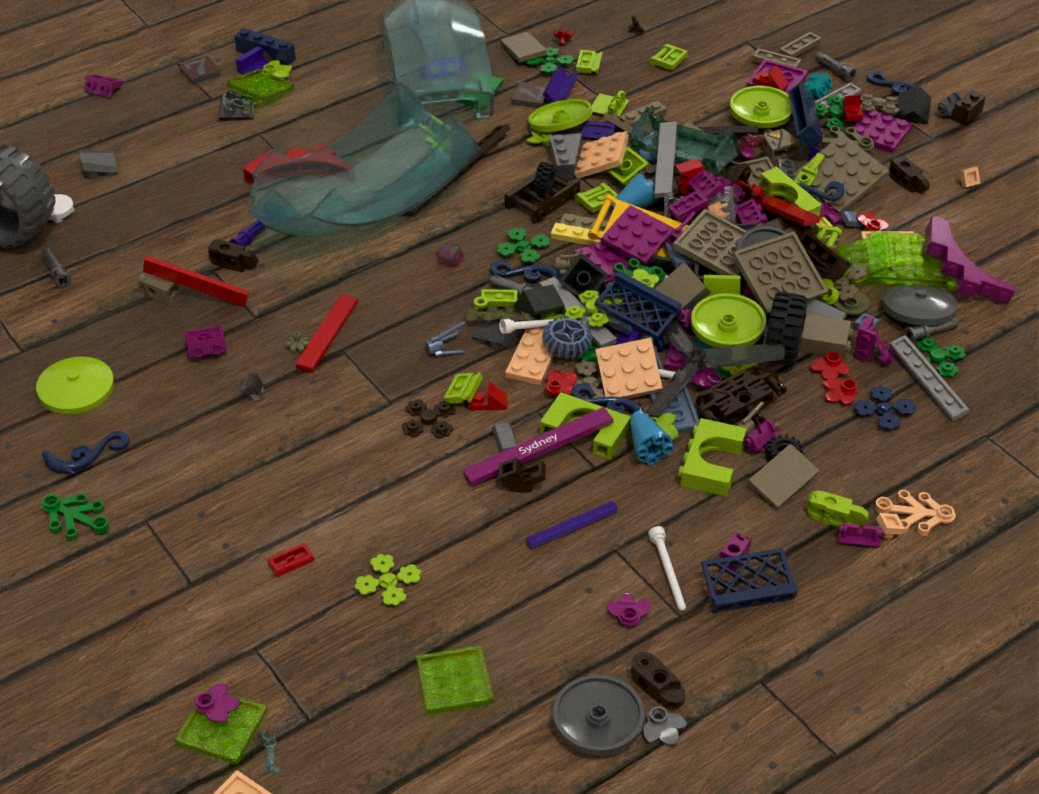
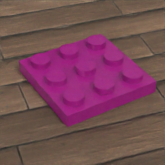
(792, 74)
(883, 129)
(637, 235)
(604, 258)

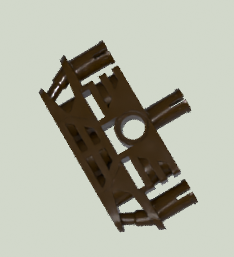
(739, 395)

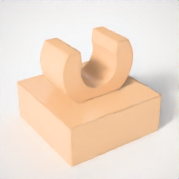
(969, 177)
(716, 208)
(890, 524)

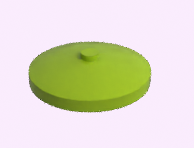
(761, 106)
(560, 115)
(728, 320)
(75, 385)

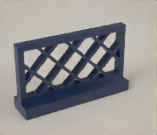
(645, 296)
(755, 596)

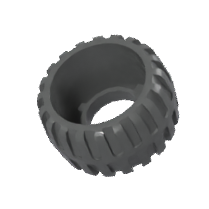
(29, 197)

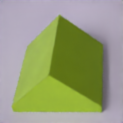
(630, 166)
(723, 284)

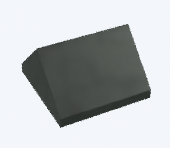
(914, 105)
(583, 276)
(539, 300)

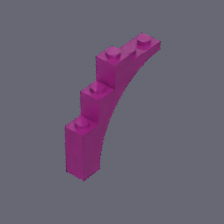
(954, 263)

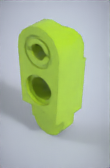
(835, 509)

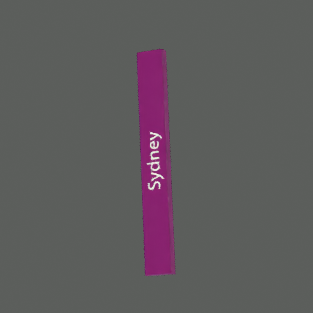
(540, 445)

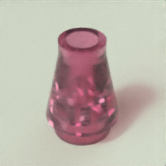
(751, 140)

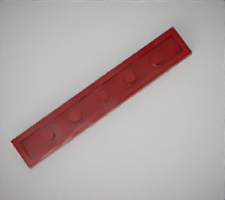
(787, 210)
(195, 281)
(326, 333)

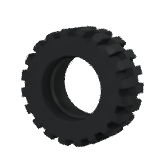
(787, 324)

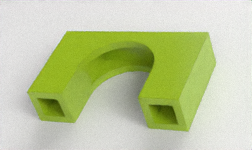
(568, 408)
(709, 437)

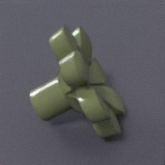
(297, 342)

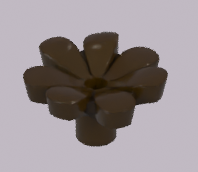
(635, 25)

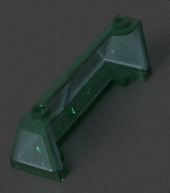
(691, 144)

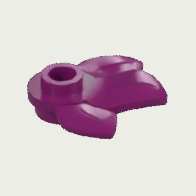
(747, 152)
(828, 211)
(884, 354)
(706, 377)
(629, 610)
(217, 702)

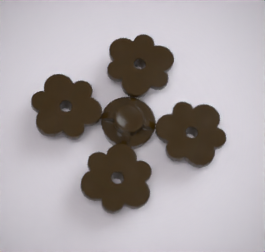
(428, 417)

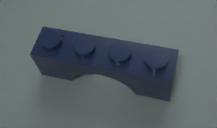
(278, 49)

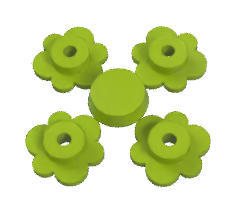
(589, 297)
(388, 580)

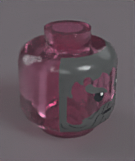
(450, 255)

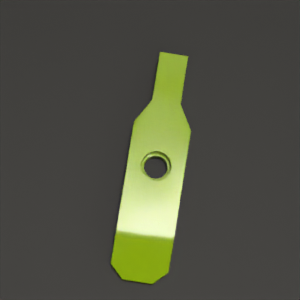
(809, 171)

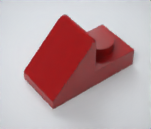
(772, 79)
(852, 107)
(689, 170)
(492, 400)

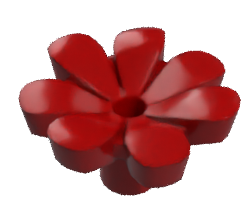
(563, 36)

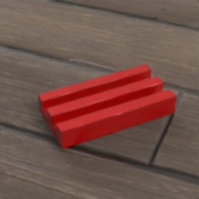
(293, 562)

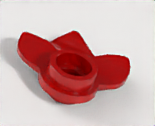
(755, 190)
(871, 222)
(830, 366)
(560, 383)
(840, 390)

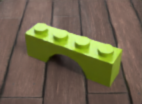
(779, 184)

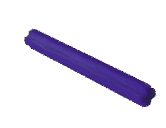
(571, 525)

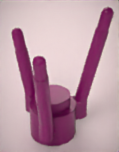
(678, 231)

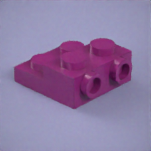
(205, 341)

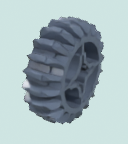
(567, 337)

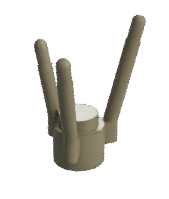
(564, 262)
(748, 423)

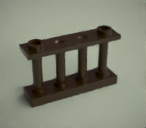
(526, 189)

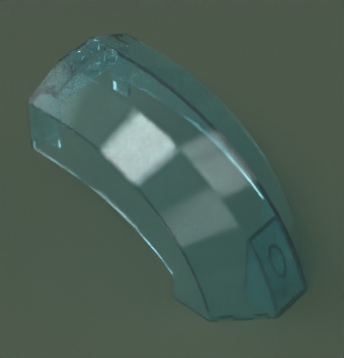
(438, 51)
(365, 176)

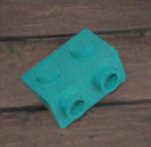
(819, 84)

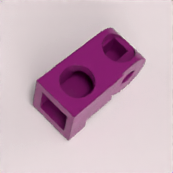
(736, 546)

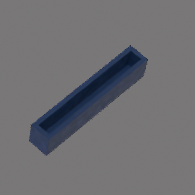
(805, 115)

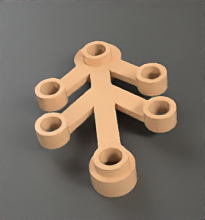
(939, 513)

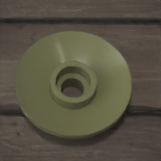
(853, 306)

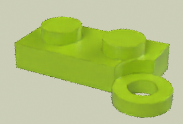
(496, 297)

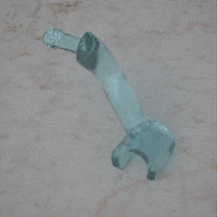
(270, 743)

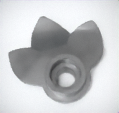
(664, 729)

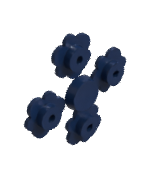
(885, 409)

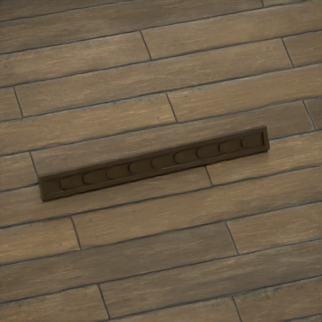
(487, 142)

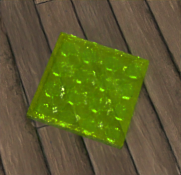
(910, 262)

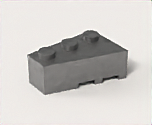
(565, 154)

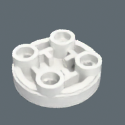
(62, 208)

